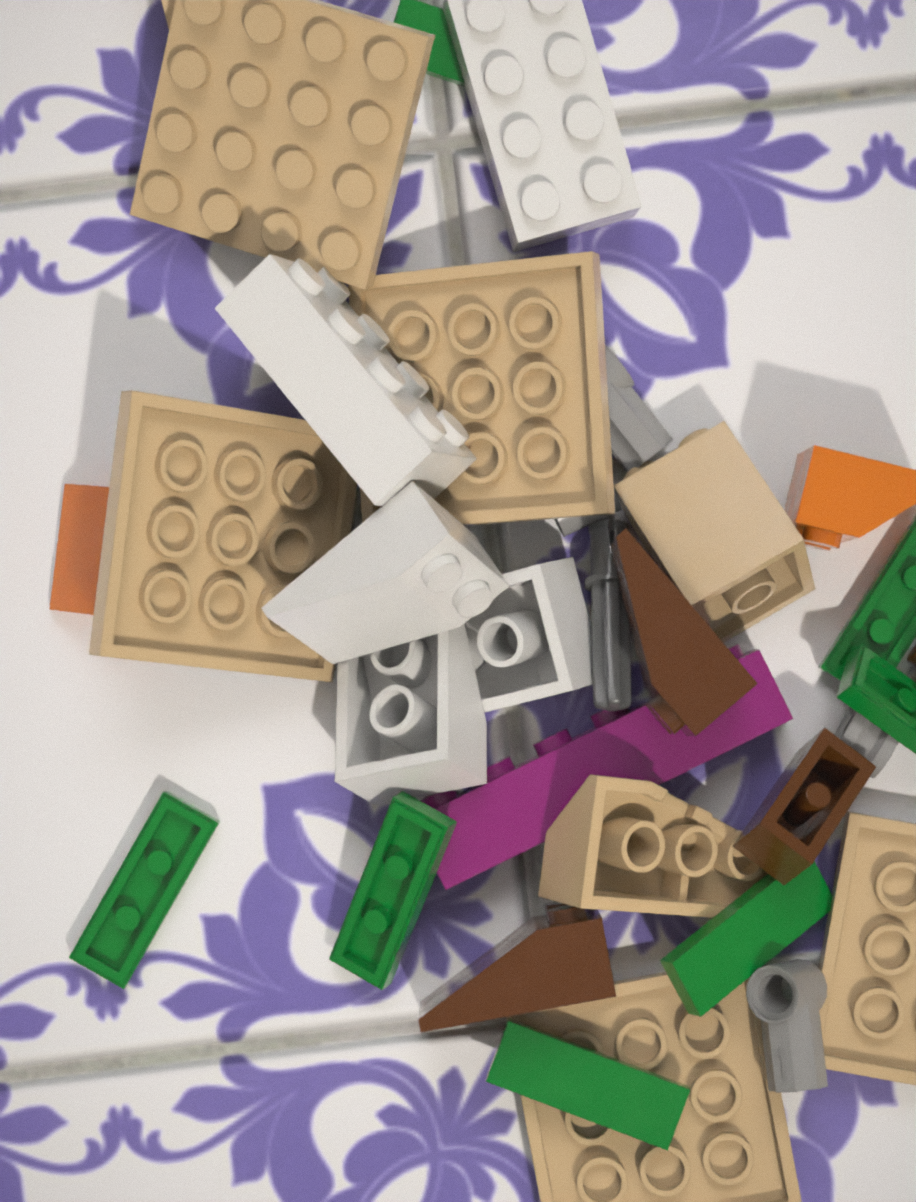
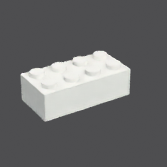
(543, 116)
(345, 380)

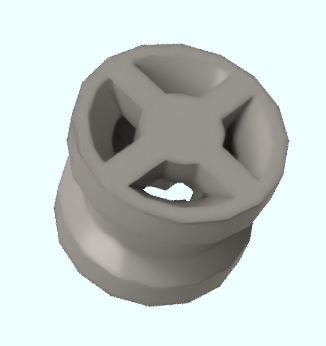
(866, 739)

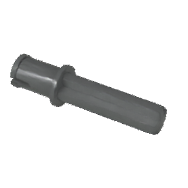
(609, 622)

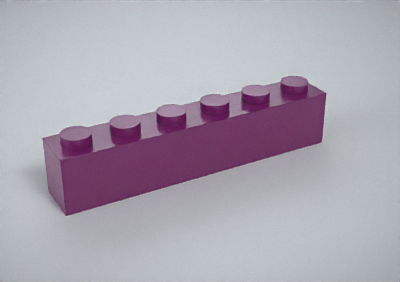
(526, 799)

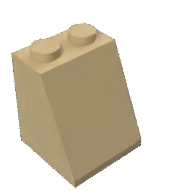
(717, 531)

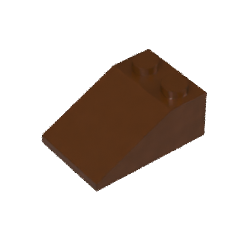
(677, 651)
(537, 967)

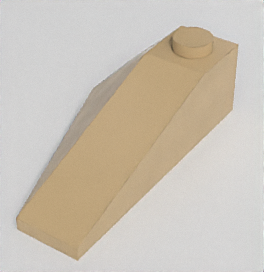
(642, 852)

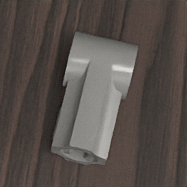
(633, 427)
(790, 1030)

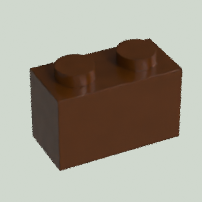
(804, 806)

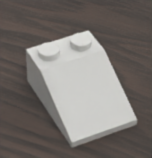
(390, 582)
(532, 637)
(410, 720)

